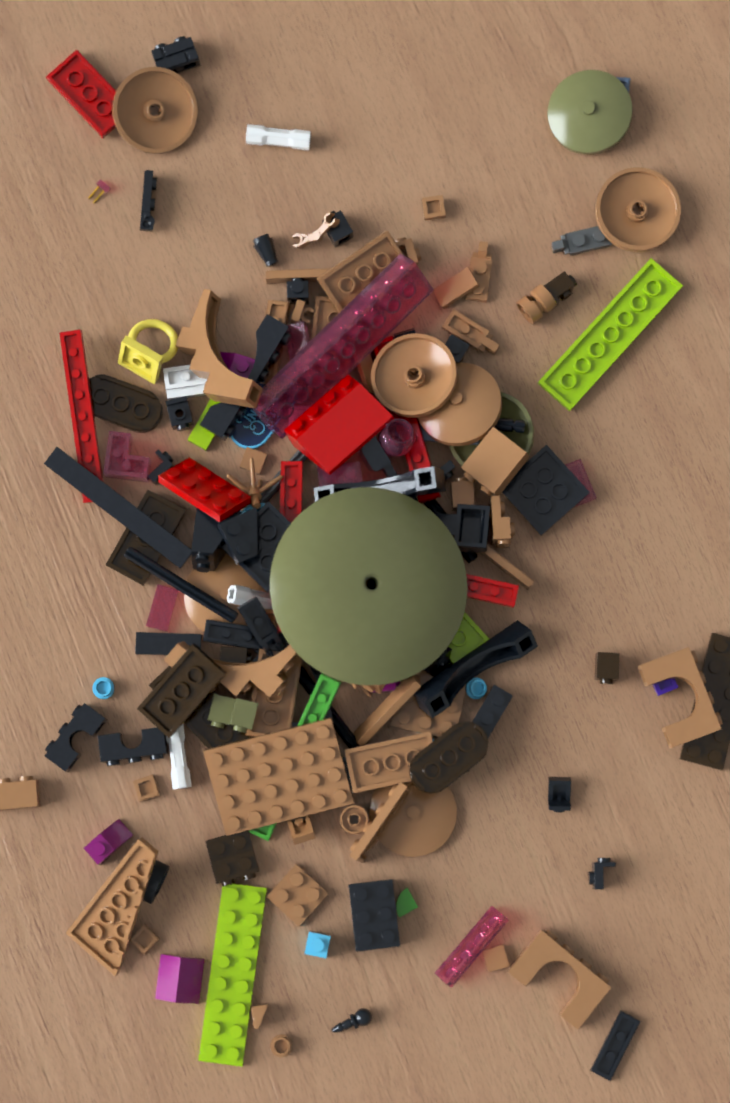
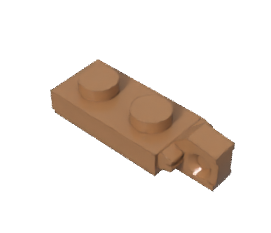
(481, 269)
(470, 332)

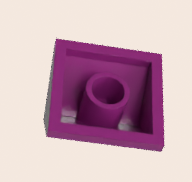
(179, 979)

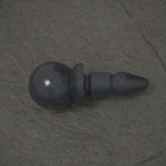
(361, 1017)

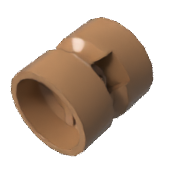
(535, 304)
(353, 819)

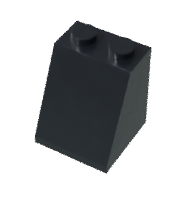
(207, 542)

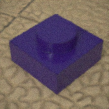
(665, 686)

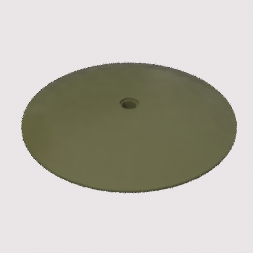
(323, 593)

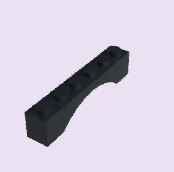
(270, 339)
(411, 484)
(507, 645)

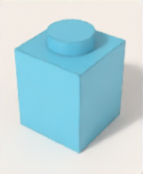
(317, 944)

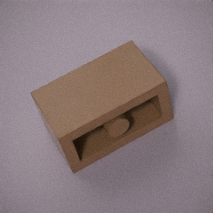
(19, 793)

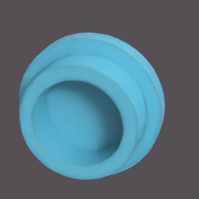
(103, 688)
(476, 688)

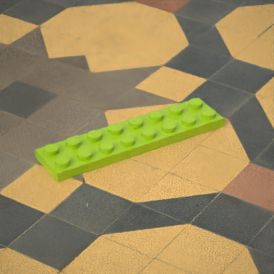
(610, 334)
(232, 974)

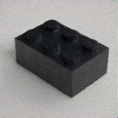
(374, 915)

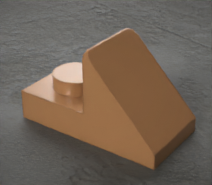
(301, 829)

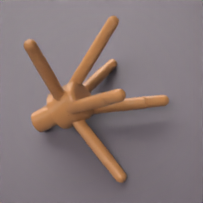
(253, 490)

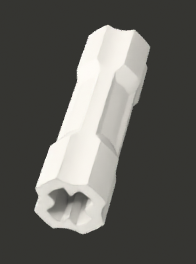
(279, 137)
(239, 595)
(180, 772)

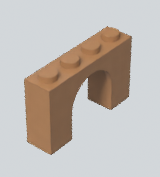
(683, 666)
(590, 987)

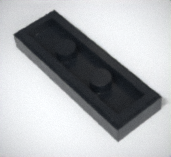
(163, 642)
(615, 1045)

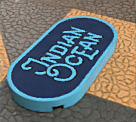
(251, 430)

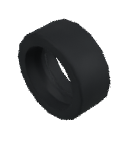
(156, 880)

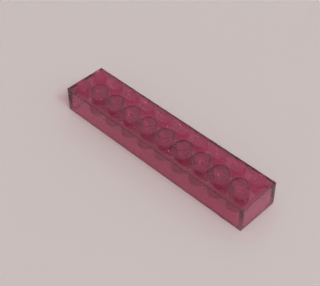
(343, 343)

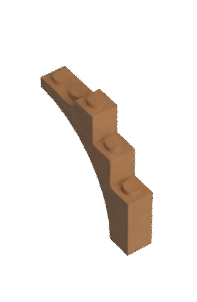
(207, 362)
(264, 673)

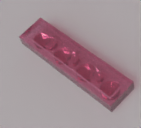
(471, 946)

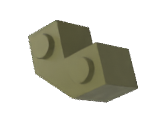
(232, 712)

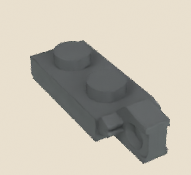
(581, 241)

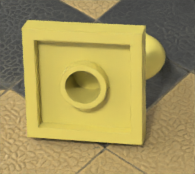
(141, 358)

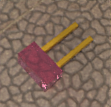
(103, 186)

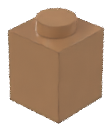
(461, 492)

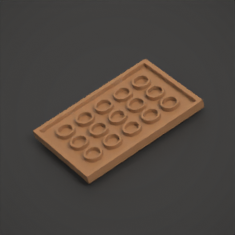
(278, 776)

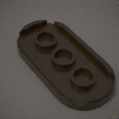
(125, 404)
(448, 757)

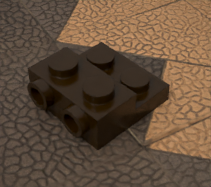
(232, 857)

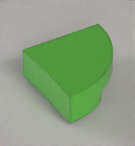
(405, 903)

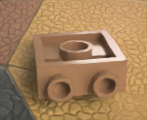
(500, 527)

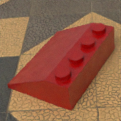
(338, 424)

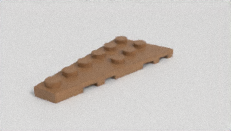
(110, 916)

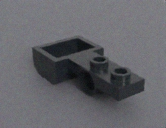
(376, 459)
(469, 527)

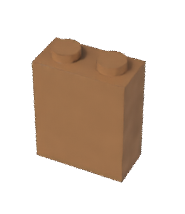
(494, 462)

